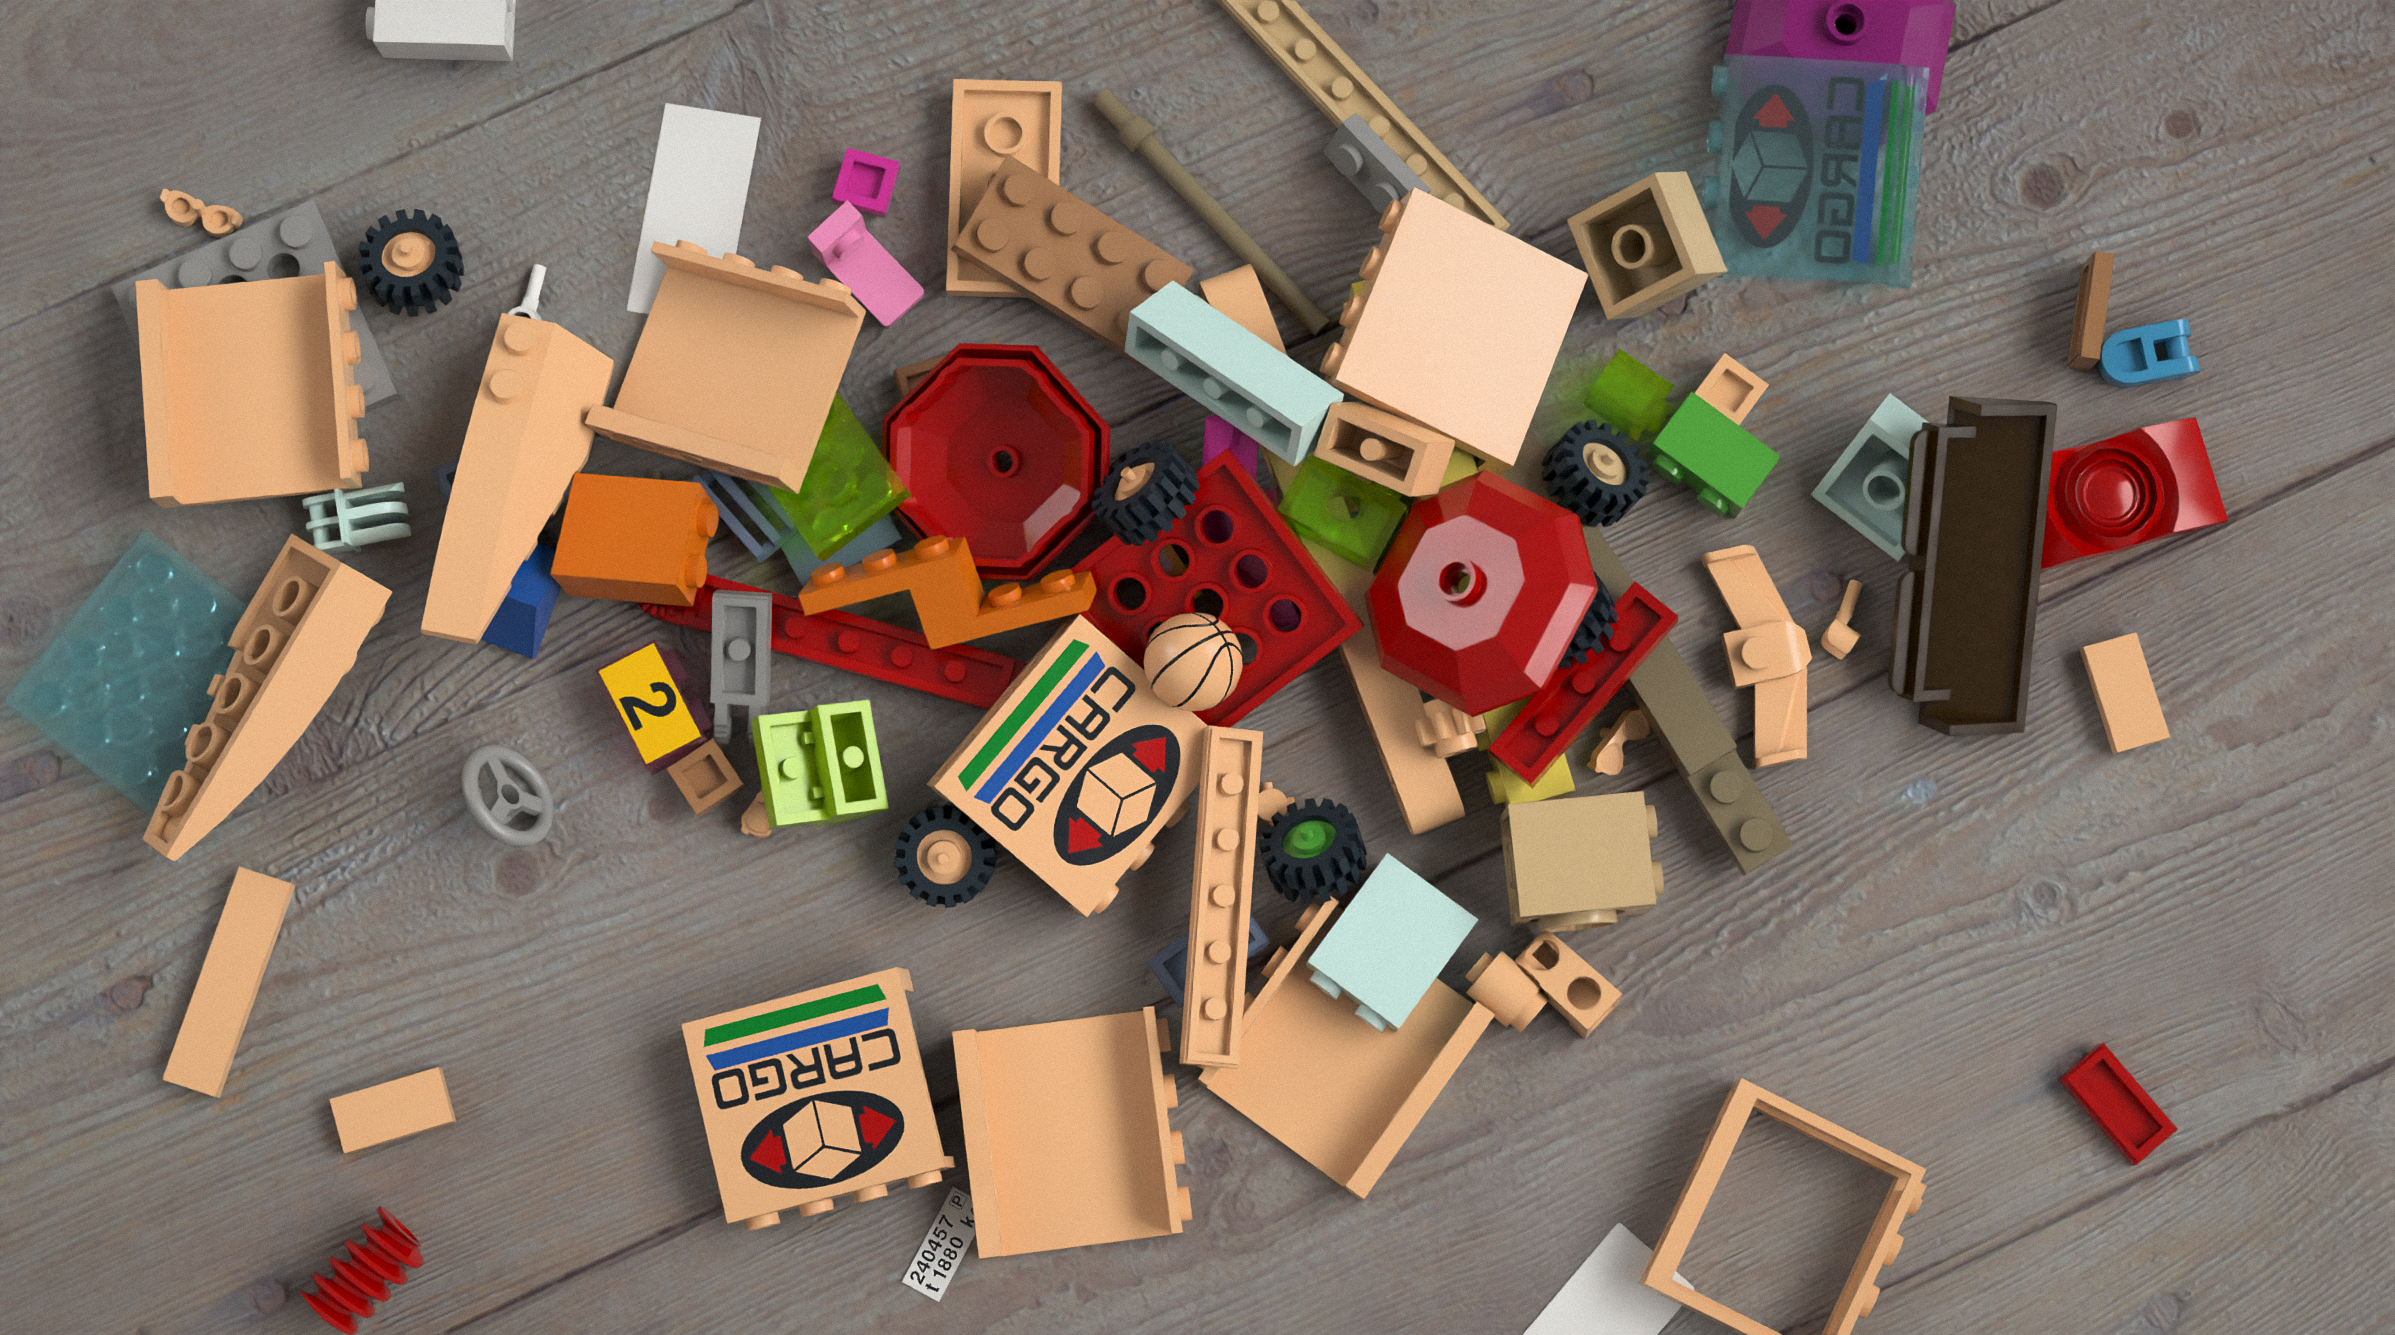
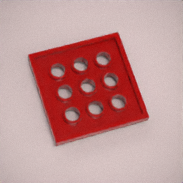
(1257, 531)

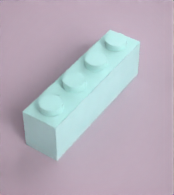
(1231, 371)

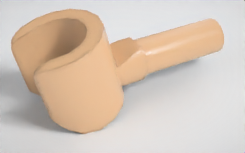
(1839, 637)

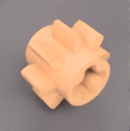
(1448, 729)

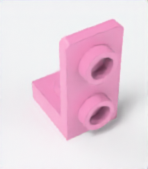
(864, 266)

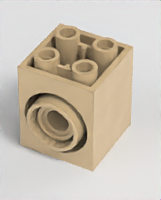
(1580, 861)

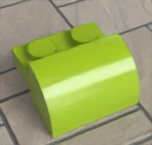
(819, 765)

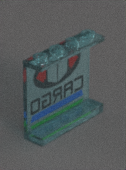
(1816, 167)

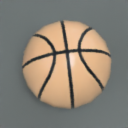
(1193, 661)

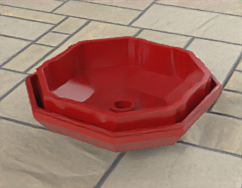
(948, 446)
(1521, 602)

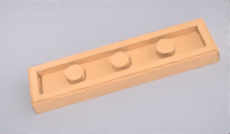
(229, 982)

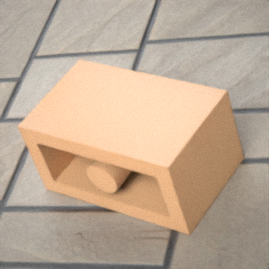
(1384, 448)

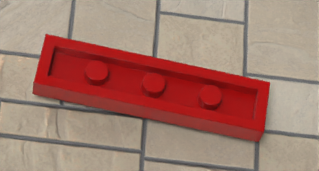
(1580, 692)

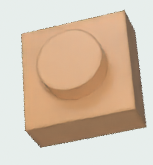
(1731, 389)

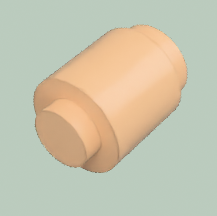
(1505, 990)

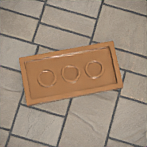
(1065, 253)

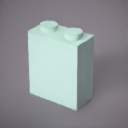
(1389, 944)

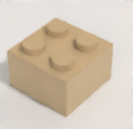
(1646, 245)

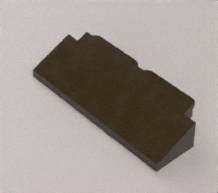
(1973, 564)

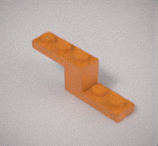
(947, 591)

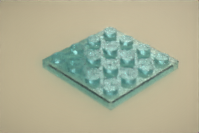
(134, 670)

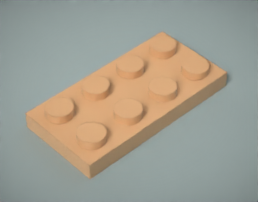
(988, 125)

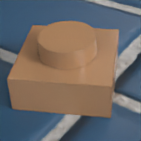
(705, 777)

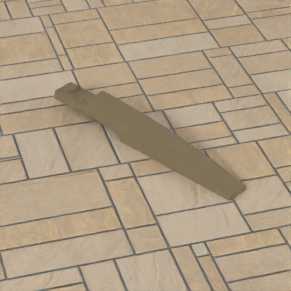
(1679, 709)

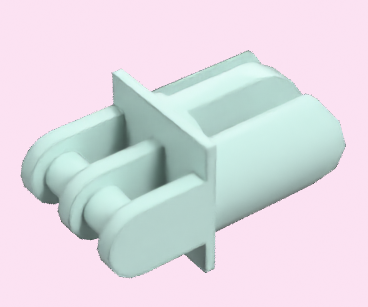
(355, 513)

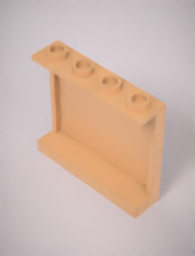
(1454, 327)

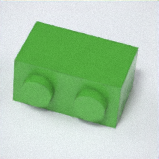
(1712, 456)

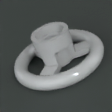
(502, 799)

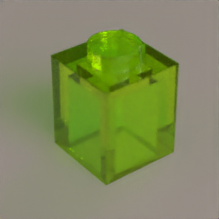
(1630, 396)

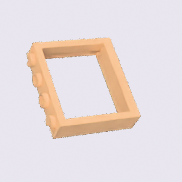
(1879, 1247)

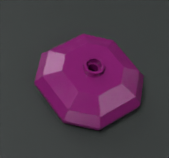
(1882, 32)

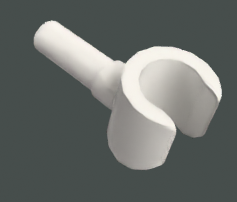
(530, 300)

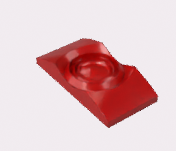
(2129, 493)

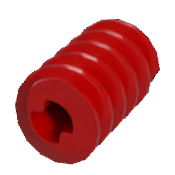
(365, 1273)

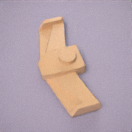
(1764, 654)

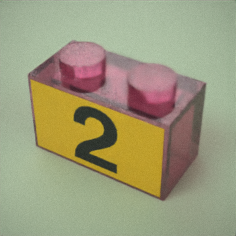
(654, 705)

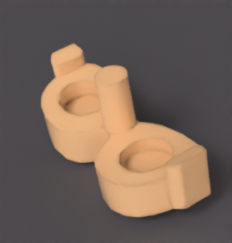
(186, 211)

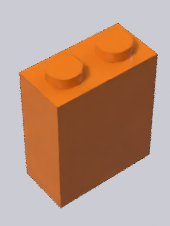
(634, 539)

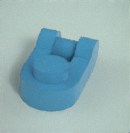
(2131, 360)

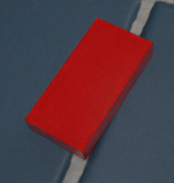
(2117, 1104)

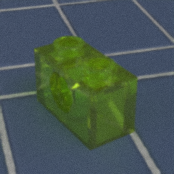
(1355, 540)

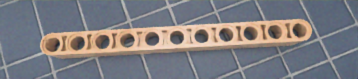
(1387, 702)

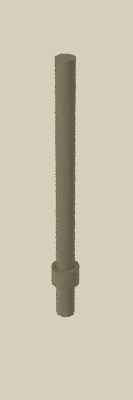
(1139, 137)

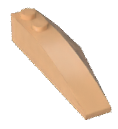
(512, 468)
(285, 666)

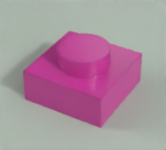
(866, 182)

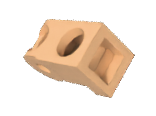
(1569, 983)

